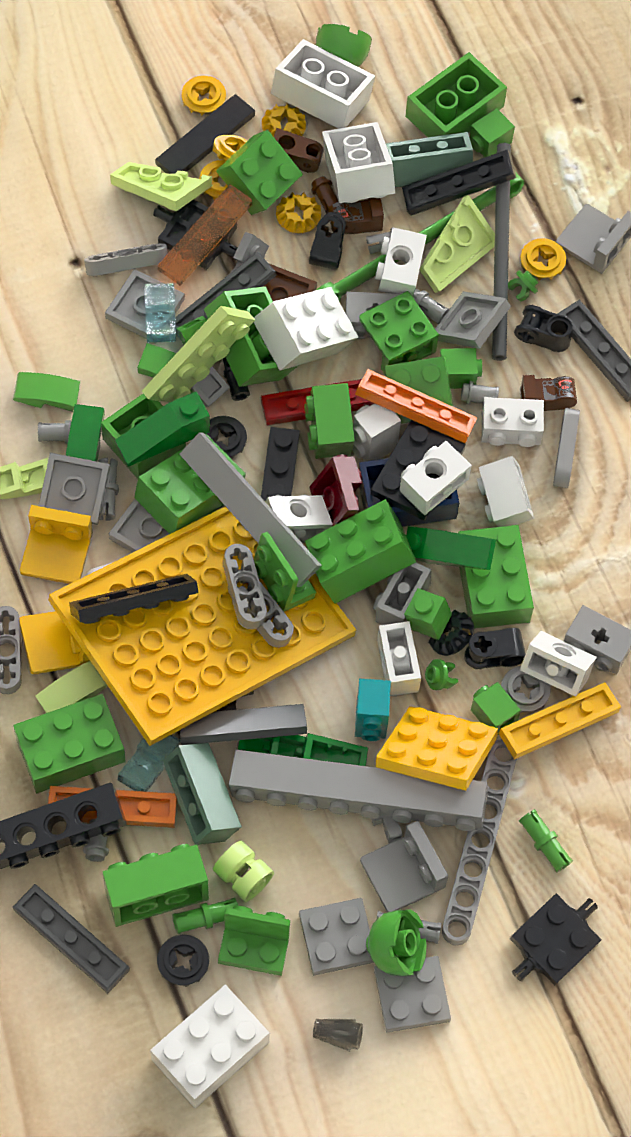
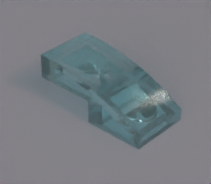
(160, 312)
(147, 763)

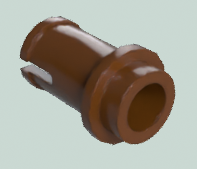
(324, 192)

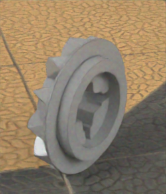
(538, 696)

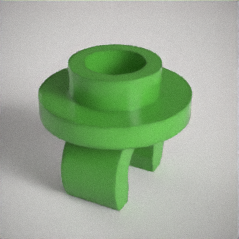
(526, 281)
(437, 675)

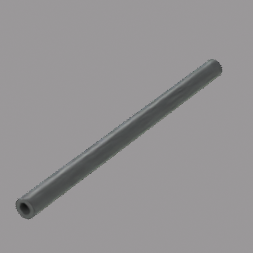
(501, 260)

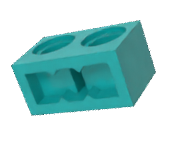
(372, 709)

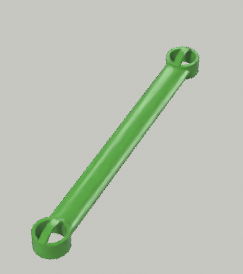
(432, 232)

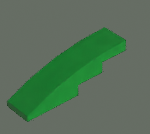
(85, 432)
(308, 747)

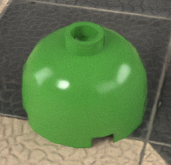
(344, 44)
(396, 943)

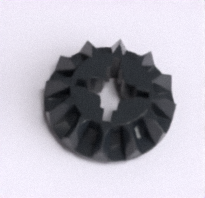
(228, 427)
(456, 639)
(185, 946)

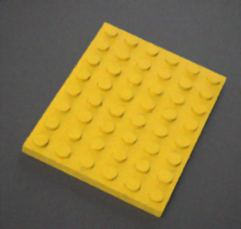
(192, 653)

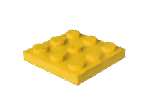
(437, 747)

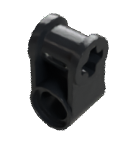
(328, 246)
(543, 329)
(495, 649)

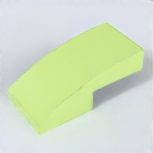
(22, 480)
(72, 688)

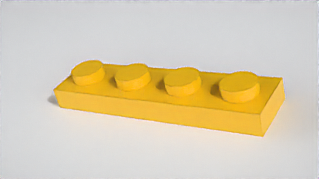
(559, 720)

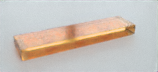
(204, 235)

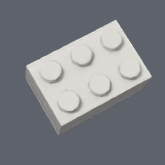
(322, 84)
(358, 163)
(305, 328)
(210, 1046)

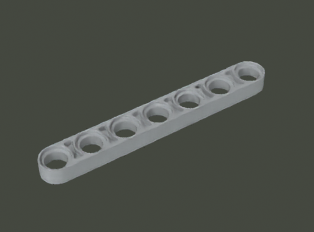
(481, 856)

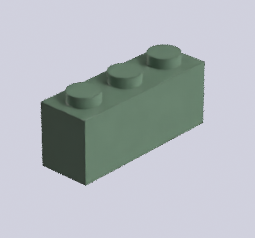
(428, 157)
(201, 793)

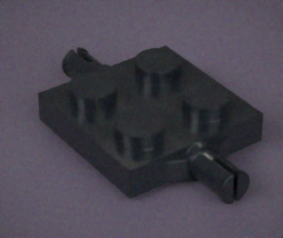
(182, 220)
(555, 939)

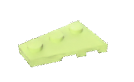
(162, 188)
(459, 246)

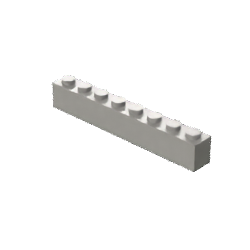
(355, 790)

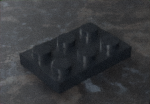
(409, 450)

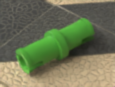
(545, 840)
(203, 916)

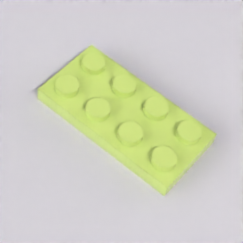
(199, 354)

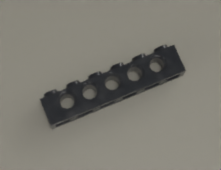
(70, 810)

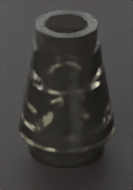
(339, 1032)

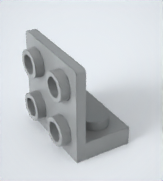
(595, 237)
(405, 869)

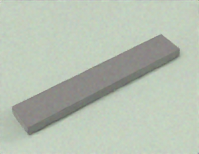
(247, 504)

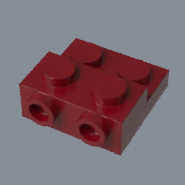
(337, 486)

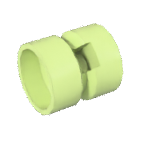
(235, 863)

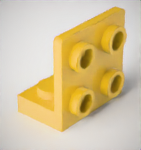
(56, 545)
(50, 643)

